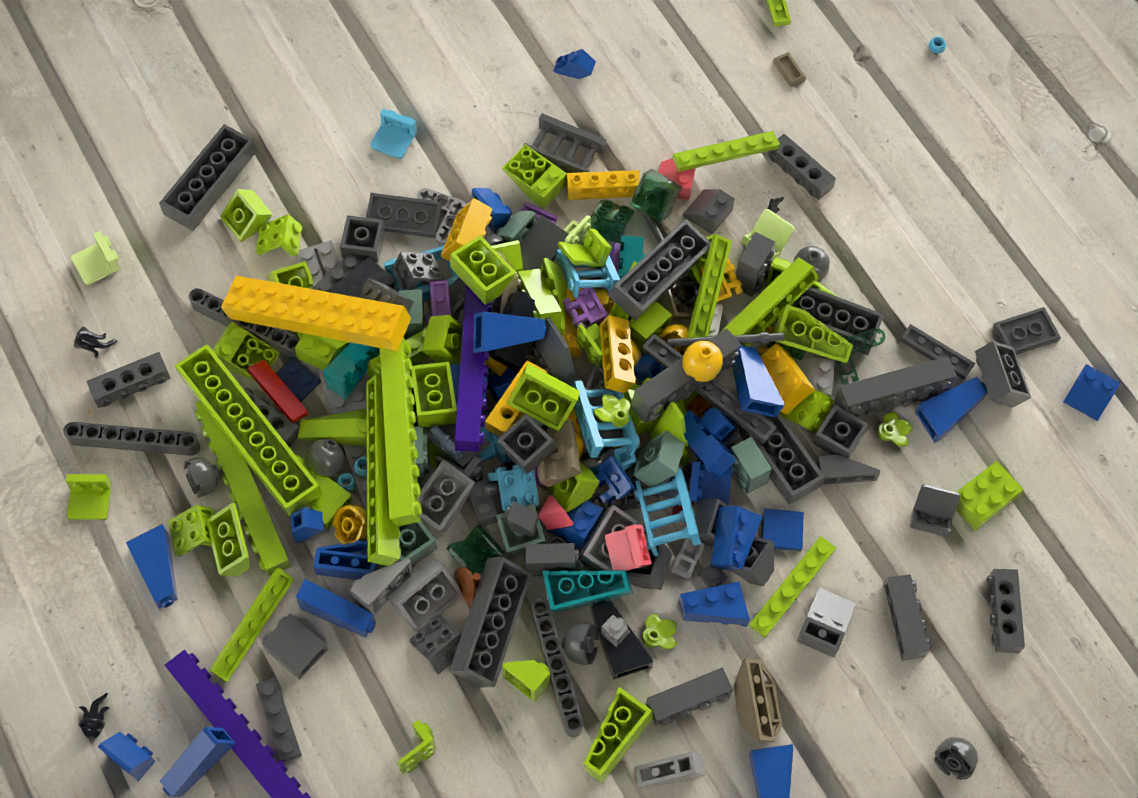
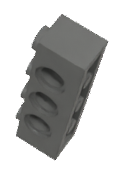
(809, 169)
(117, 378)
(289, 431)
(1008, 580)

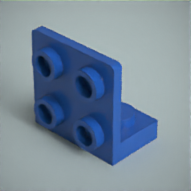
(709, 486)

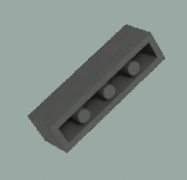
(906, 617)
(689, 696)

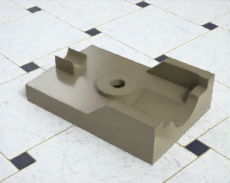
(564, 460)

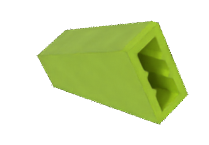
(332, 496)

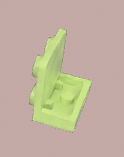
(772, 227)
(578, 231)
(96, 260)

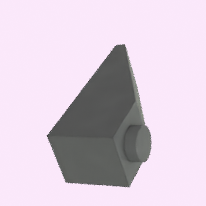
(844, 470)

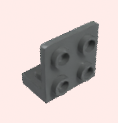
(416, 267)

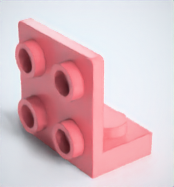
(628, 548)

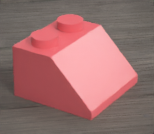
(683, 178)

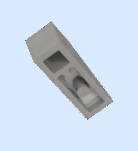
(670, 770)

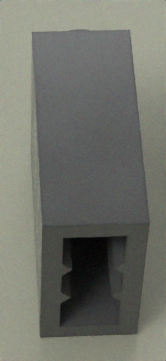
(551, 558)
(294, 645)

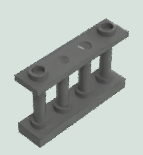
(571, 133)

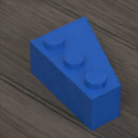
(707, 447)
(734, 537)
(344, 561)
(715, 604)

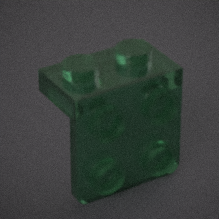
(611, 220)
(475, 550)

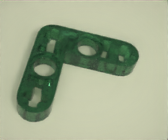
(850, 339)

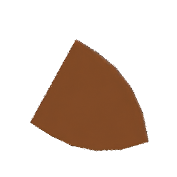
(467, 583)

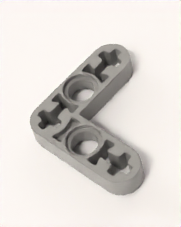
(449, 209)

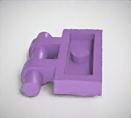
(589, 304)

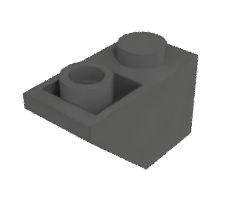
(521, 519)

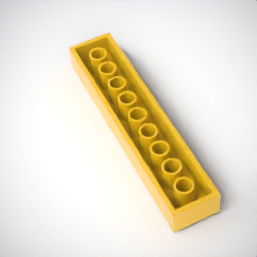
(317, 312)

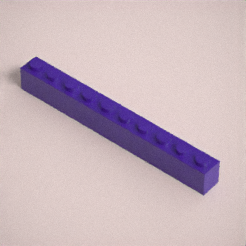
(471, 381)
(222, 714)

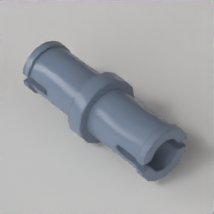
(445, 441)

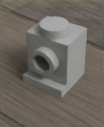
(615, 630)

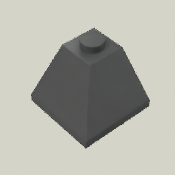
(759, 562)

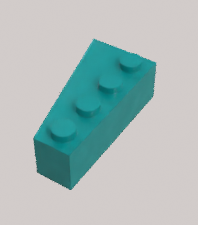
(630, 251)
(349, 368)
(581, 588)

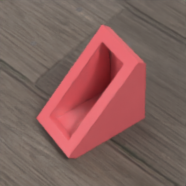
(554, 515)

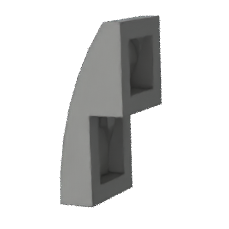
(687, 559)

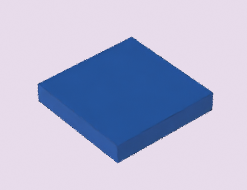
(784, 528)

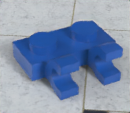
(616, 478)

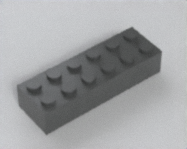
(208, 177)
(660, 270)
(840, 315)
(675, 384)
(896, 388)
(791, 465)
(490, 622)

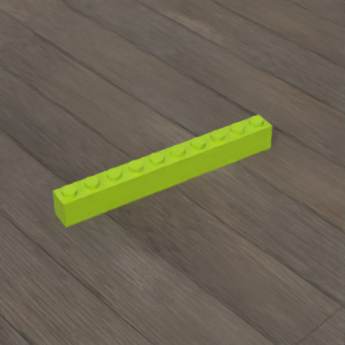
(771, 302)
(400, 435)
(246, 495)
(381, 531)

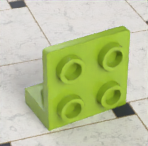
(592, 253)
(591, 342)
(88, 496)
(190, 529)

